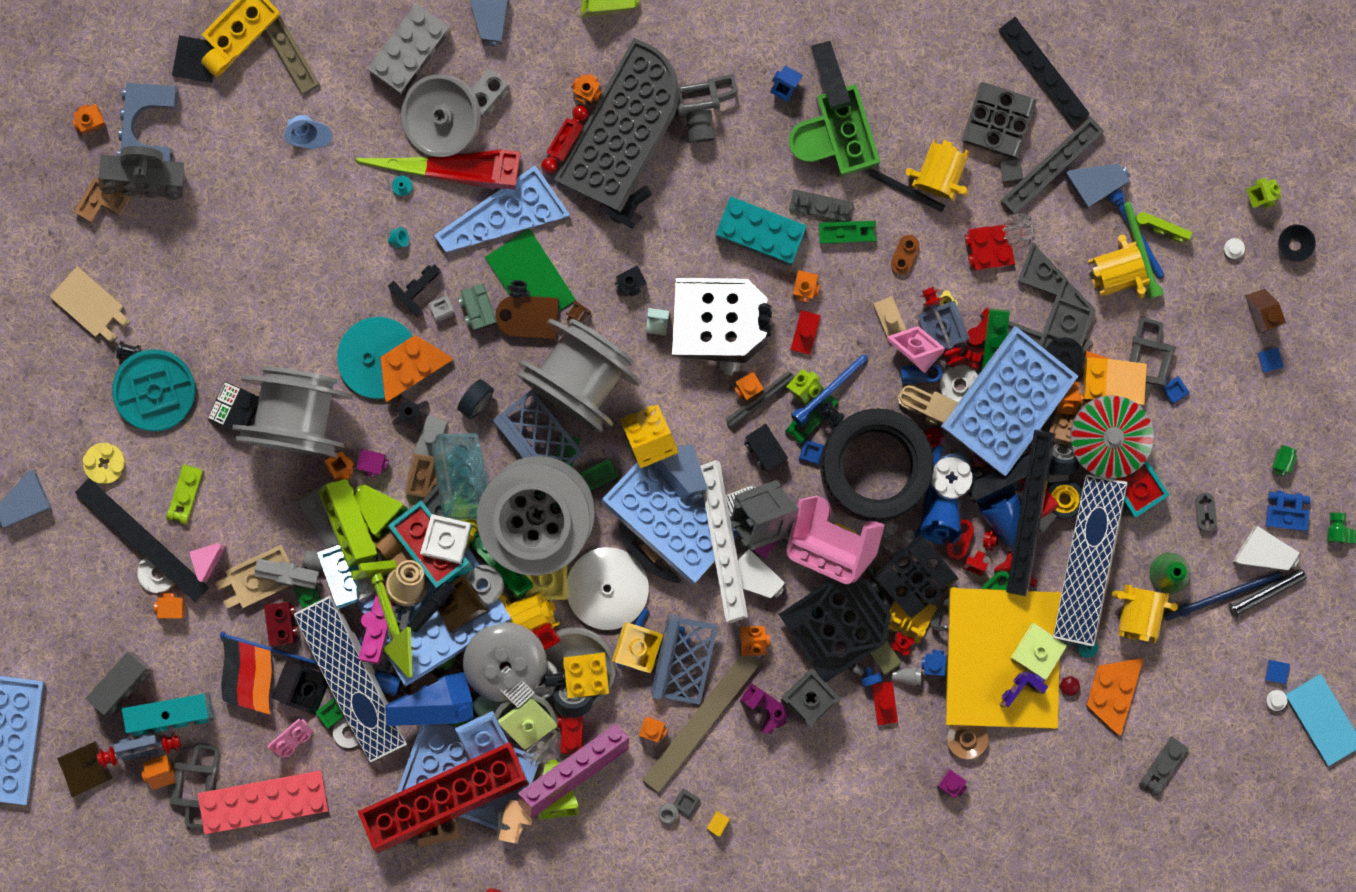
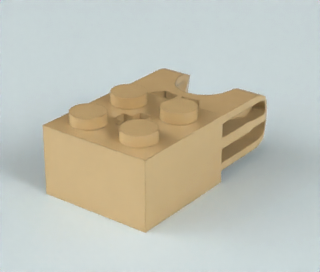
(932, 407)

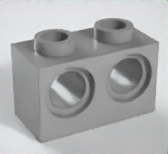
(482, 90)

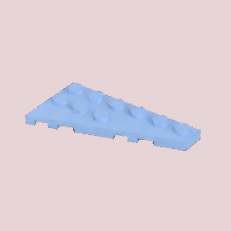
(505, 213)

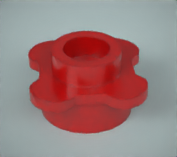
(934, 436)
(990, 540)
(904, 649)

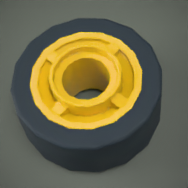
(1073, 491)

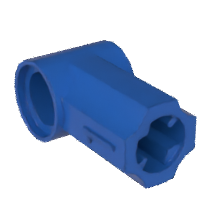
(914, 375)

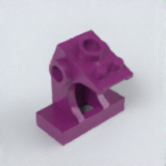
(756, 697)

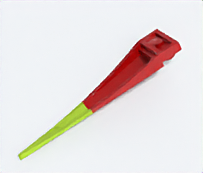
(479, 169)

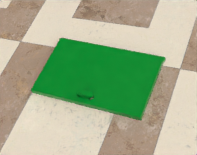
(527, 261)

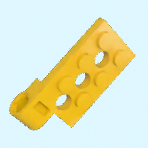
(220, 58)

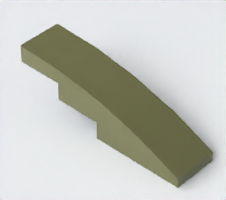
(884, 655)

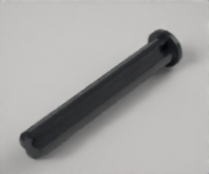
(1267, 592)

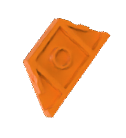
(409, 364)
(1113, 692)

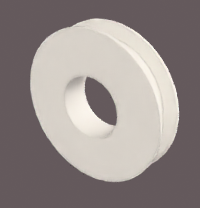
(338, 734)

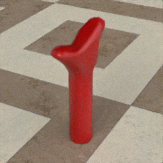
(1005, 566)

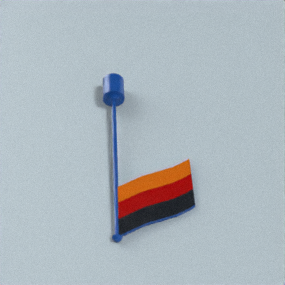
(249, 674)

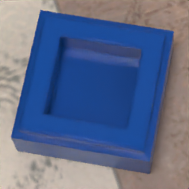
(1270, 360)
(1175, 390)
(811, 452)
(1277, 671)

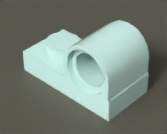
(657, 321)

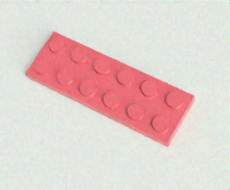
(262, 802)

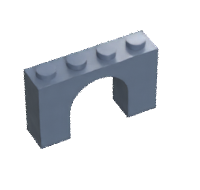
(138, 99)

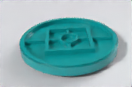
(361, 352)
(153, 390)

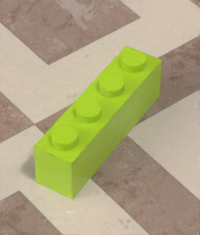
(347, 522)

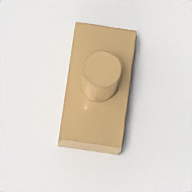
(889, 316)

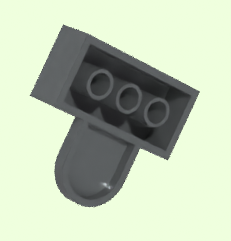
(141, 172)

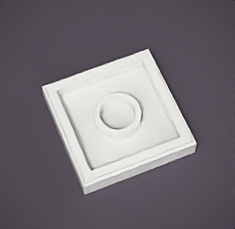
(446, 539)

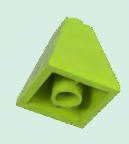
(600, 7)
(378, 509)
(564, 806)

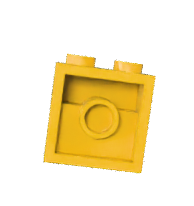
(637, 647)

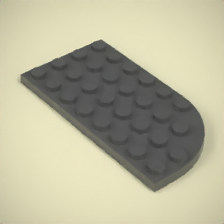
(623, 128)

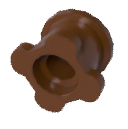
(578, 312)

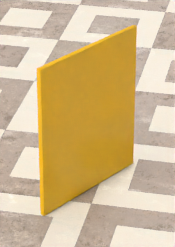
(981, 640)

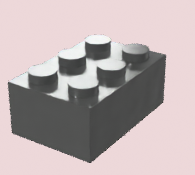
(119, 684)

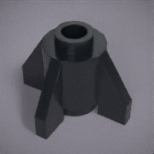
(413, 418)

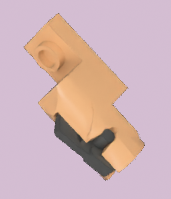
(511, 820)

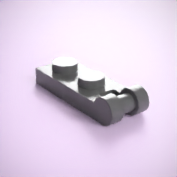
(1164, 765)

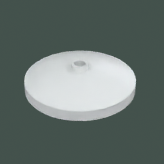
(602, 608)

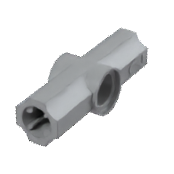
(286, 574)

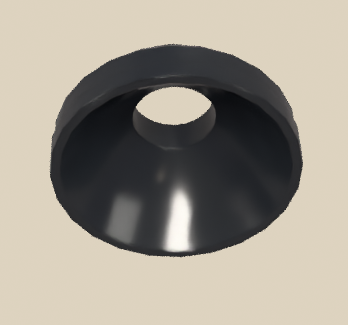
(1305, 237)

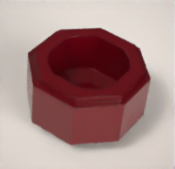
(1069, 686)

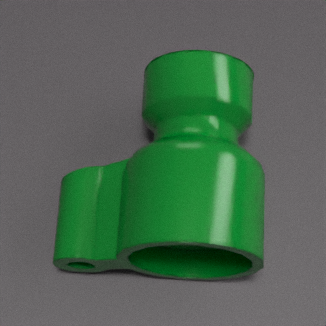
(1338, 531)

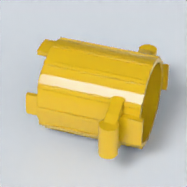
(941, 171)
(1120, 270)
(531, 611)
(1142, 612)

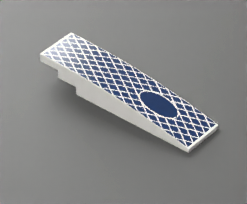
(1090, 560)
(348, 678)

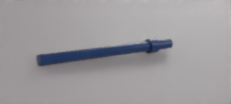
(1185, 610)

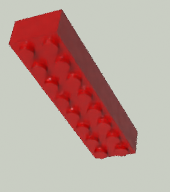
(443, 797)

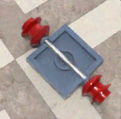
(944, 325)
(138, 748)

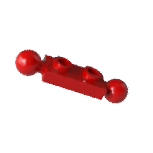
(564, 139)

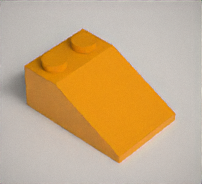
(1114, 377)

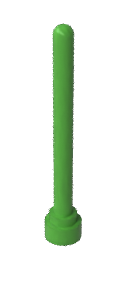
(1153, 288)

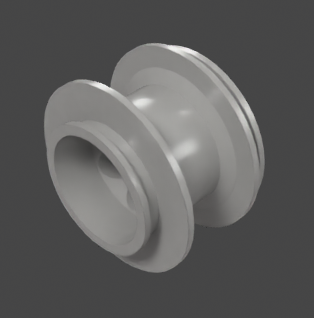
(579, 373)
(292, 412)
(512, 543)

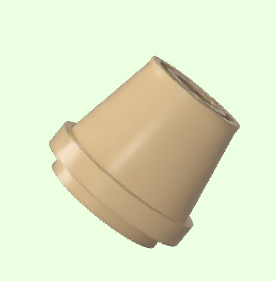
(406, 590)

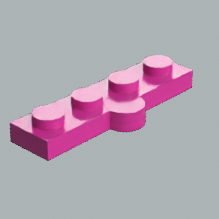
(375, 634)

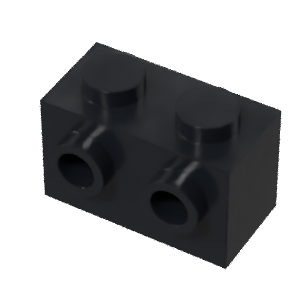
(765, 448)

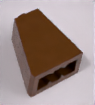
(1265, 311)

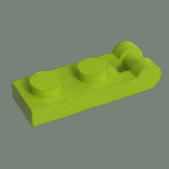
(1161, 227)
(184, 493)

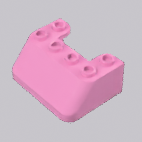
(828, 547)

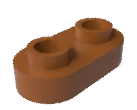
(905, 254)

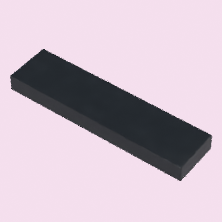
(830, 75)

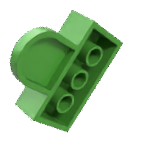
(837, 134)

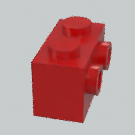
(571, 733)

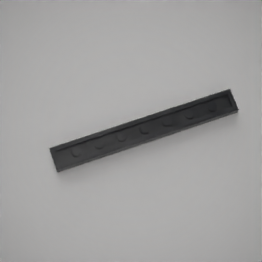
(1030, 512)
(142, 540)

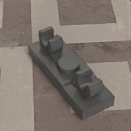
(821, 205)

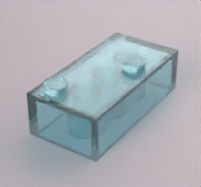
(459, 474)

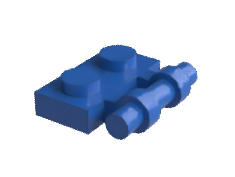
(1284, 517)

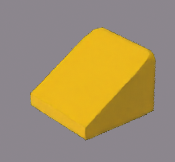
(718, 823)

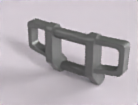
(715, 99)
(1167, 348)
(180, 767)

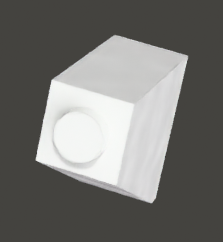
(1266, 551)
(759, 577)

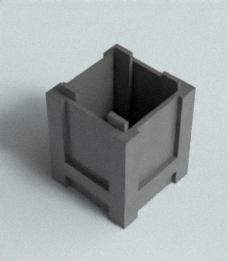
(763, 515)
(796, 697)

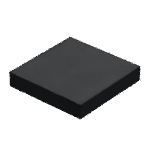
(189, 57)

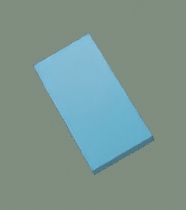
(1323, 719)

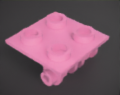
(287, 741)

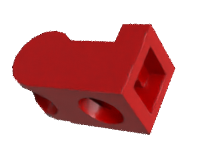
(978, 333)

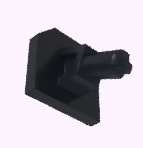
(627, 215)

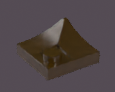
(462, 605)
(83, 770)

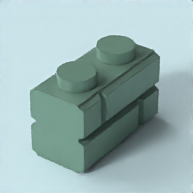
(478, 307)

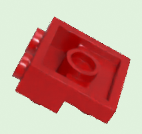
(988, 248)

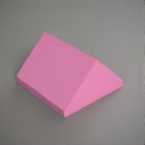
(917, 347)
(205, 560)

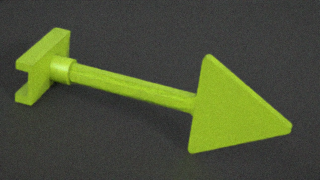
(400, 647)

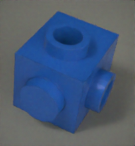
(785, 83)
(935, 663)

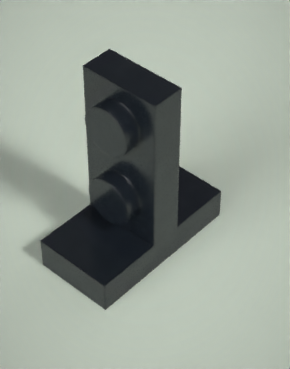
(415, 288)

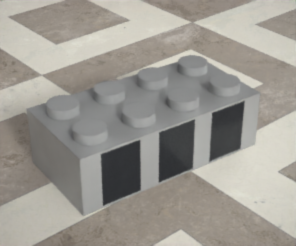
(409, 49)

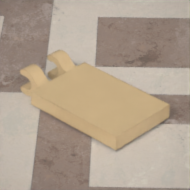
(89, 304)
(247, 586)

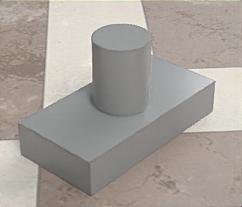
(432, 427)

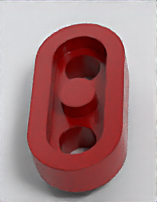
(963, 542)

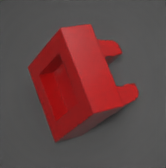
(973, 356)
(975, 564)

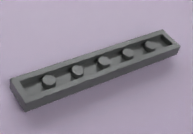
(1052, 165)

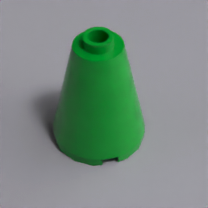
(1162, 573)

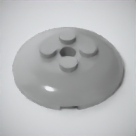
(501, 644)

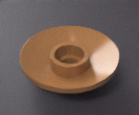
(968, 750)

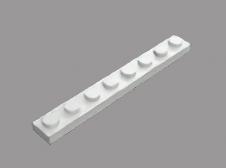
(723, 543)

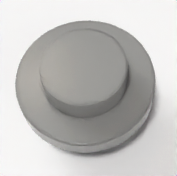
(668, 813)

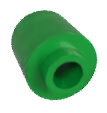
(1284, 460)

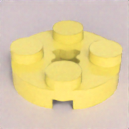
(115, 466)

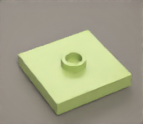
(1038, 651)
(527, 723)

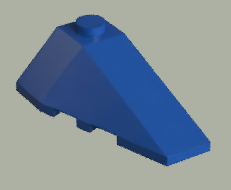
(440, 703)

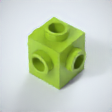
(1264, 193)
(805, 386)

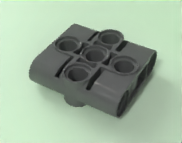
(989, 102)

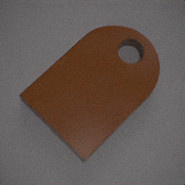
(528, 316)

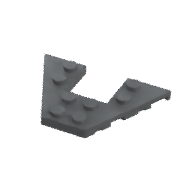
(1070, 311)

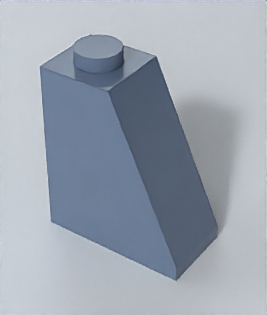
(490, 20)
(1097, 182)
(683, 473)
(24, 501)

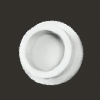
(1234, 248)
(1276, 700)

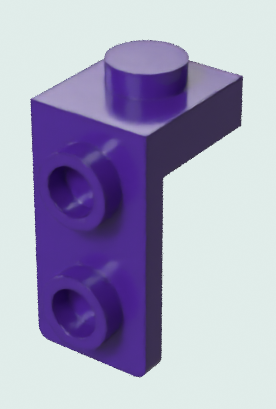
(1033, 681)

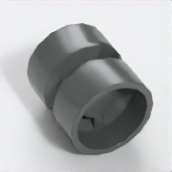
(700, 126)

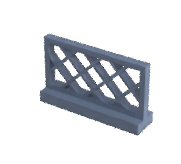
(521, 443)
(666, 660)

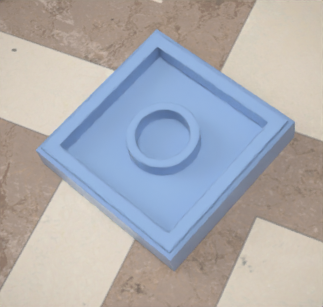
(481, 735)

